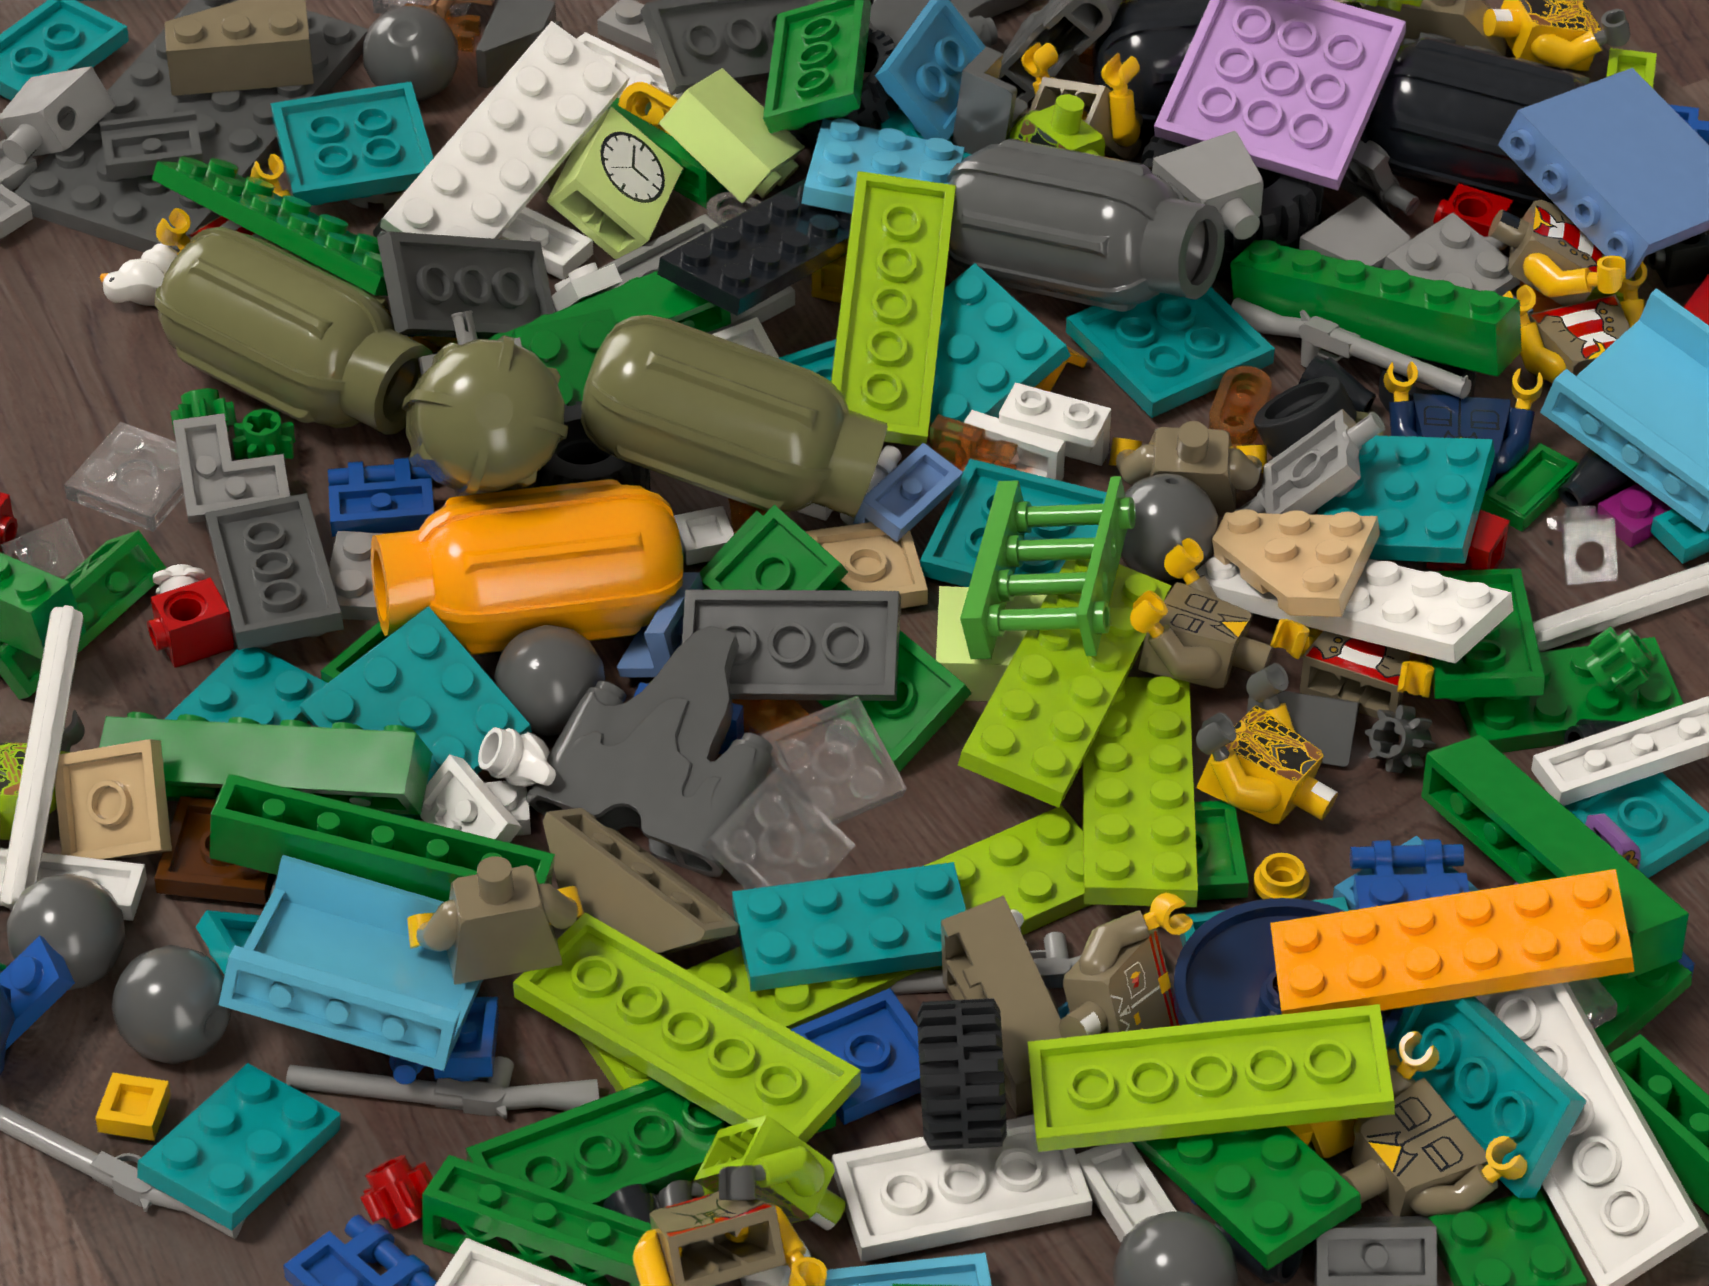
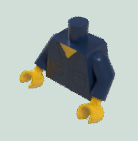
(1466, 418)

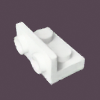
(1077, 422)
(464, 803)

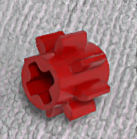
(396, 1191)

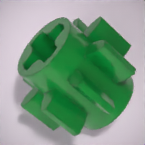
(204, 403)
(263, 436)
(1619, 660)

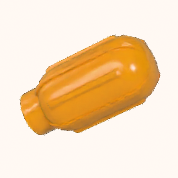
(530, 558)

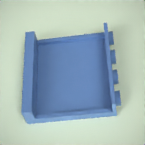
(1616, 165)

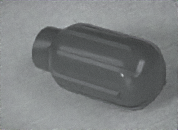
(1080, 226)

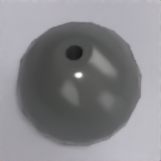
(413, 47)
(1166, 514)
(547, 675)
(75, 919)
(170, 1004)
(1175, 1251)

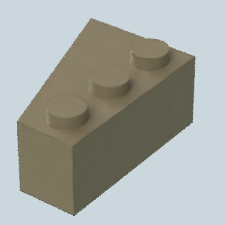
(240, 47)
(990, 959)

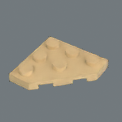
(1299, 556)

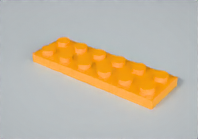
(1454, 945)

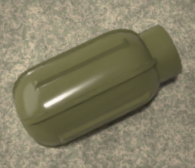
(287, 332)
(485, 416)
(727, 418)

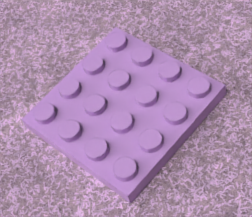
(1286, 79)

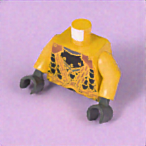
(1555, 31)
(1262, 759)

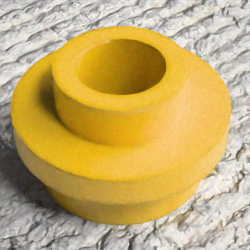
(1281, 877)

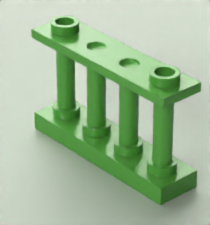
(1005, 549)

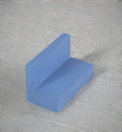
(909, 492)
(660, 638)

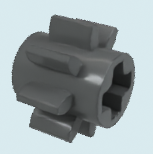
(1385, 739)

